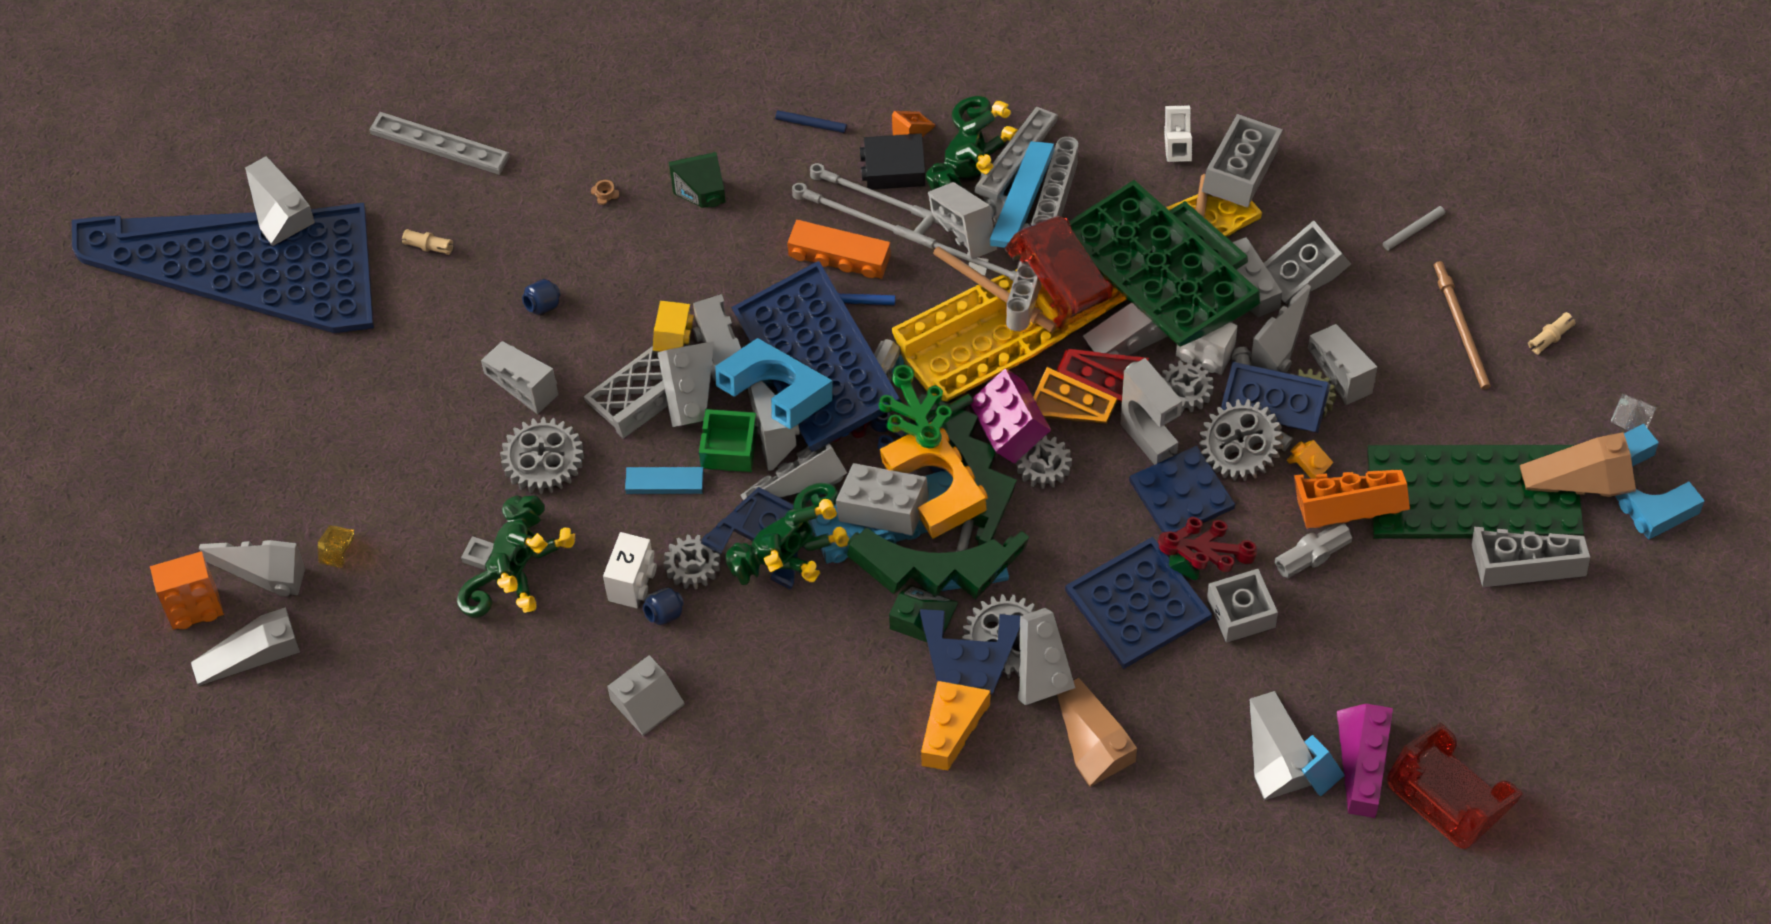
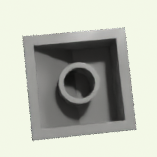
(645, 695)

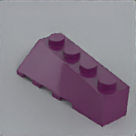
(1364, 745)

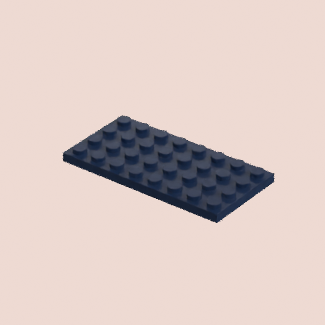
(814, 327)

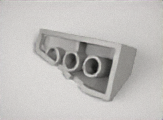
(775, 437)
(270, 565)
(255, 644)

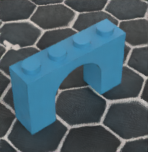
(761, 362)
(1656, 512)

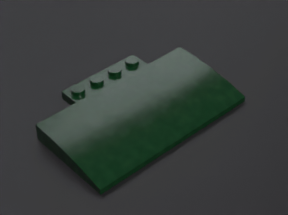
(1167, 262)

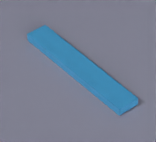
(1022, 193)

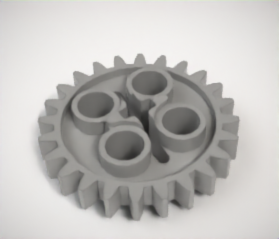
(542, 455)
(1248, 460)
(990, 613)

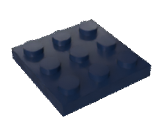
(1180, 490)

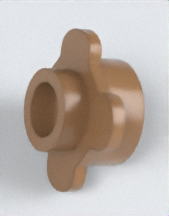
(602, 186)

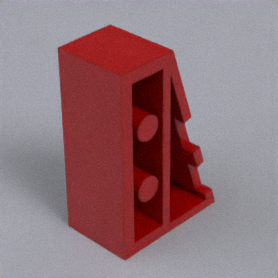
(1097, 369)

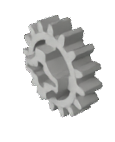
(1189, 381)
(1038, 470)
(691, 562)

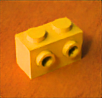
(672, 326)

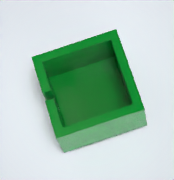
(730, 440)

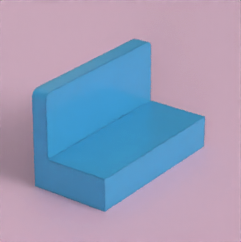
(1322, 770)

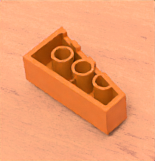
(1350, 496)

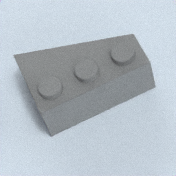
(715, 326)
(1124, 333)
(1343, 363)
(521, 376)
(687, 381)
(1042, 658)

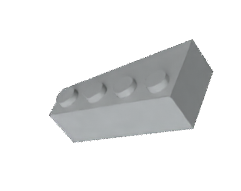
(1527, 556)

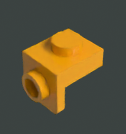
(1310, 458)

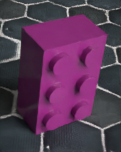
(1010, 416)

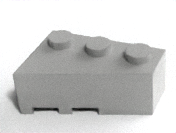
(965, 216)
(1260, 277)

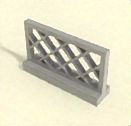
(634, 412)

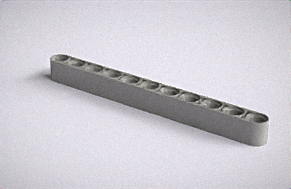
(1050, 204)

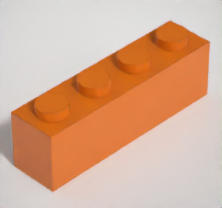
(839, 249)

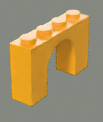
(959, 502)

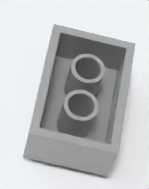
(882, 499)

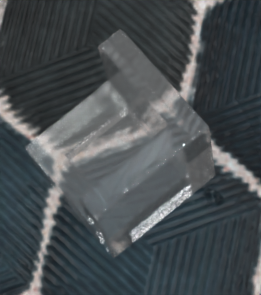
(1632, 413)

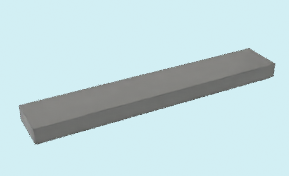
(439, 143)
(1009, 161)

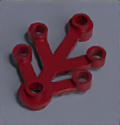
(1176, 542)

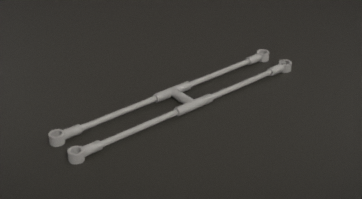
(818, 172)

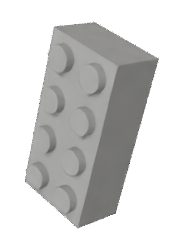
(1242, 160)

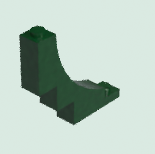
(979, 458)
(969, 568)

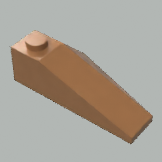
(1589, 467)
(1095, 736)

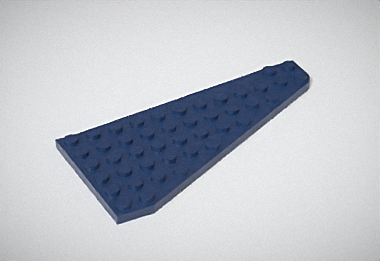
(308, 278)

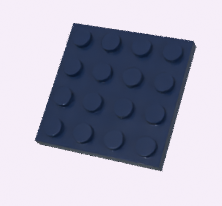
(1138, 602)

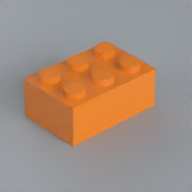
(187, 591)

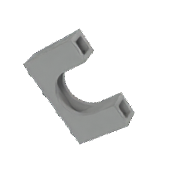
(1146, 408)

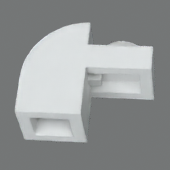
(1177, 133)

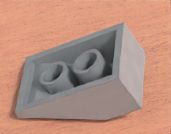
(1305, 260)

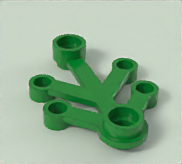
(902, 379)

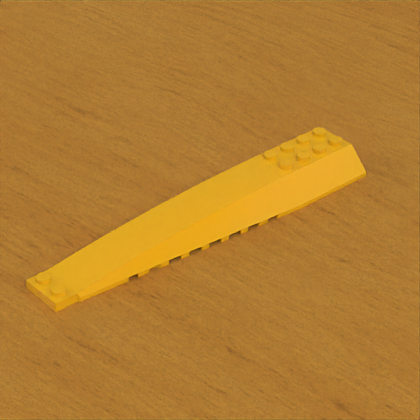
(968, 335)

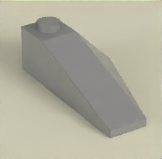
(277, 202)
(1277, 338)
(808, 469)
(1277, 748)

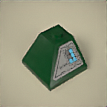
(698, 180)
(906, 615)

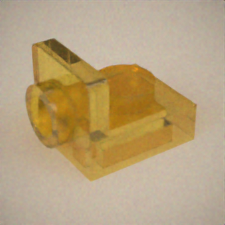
(333, 545)

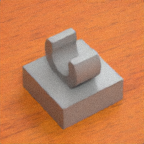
(477, 553)

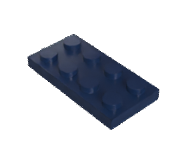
(1292, 398)

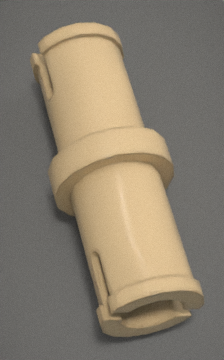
(427, 242)
(1551, 333)

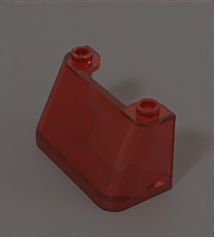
(1062, 268)
(1447, 790)

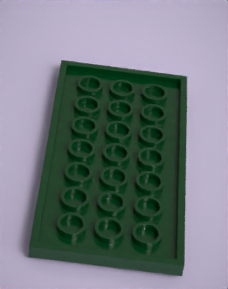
(1470, 488)

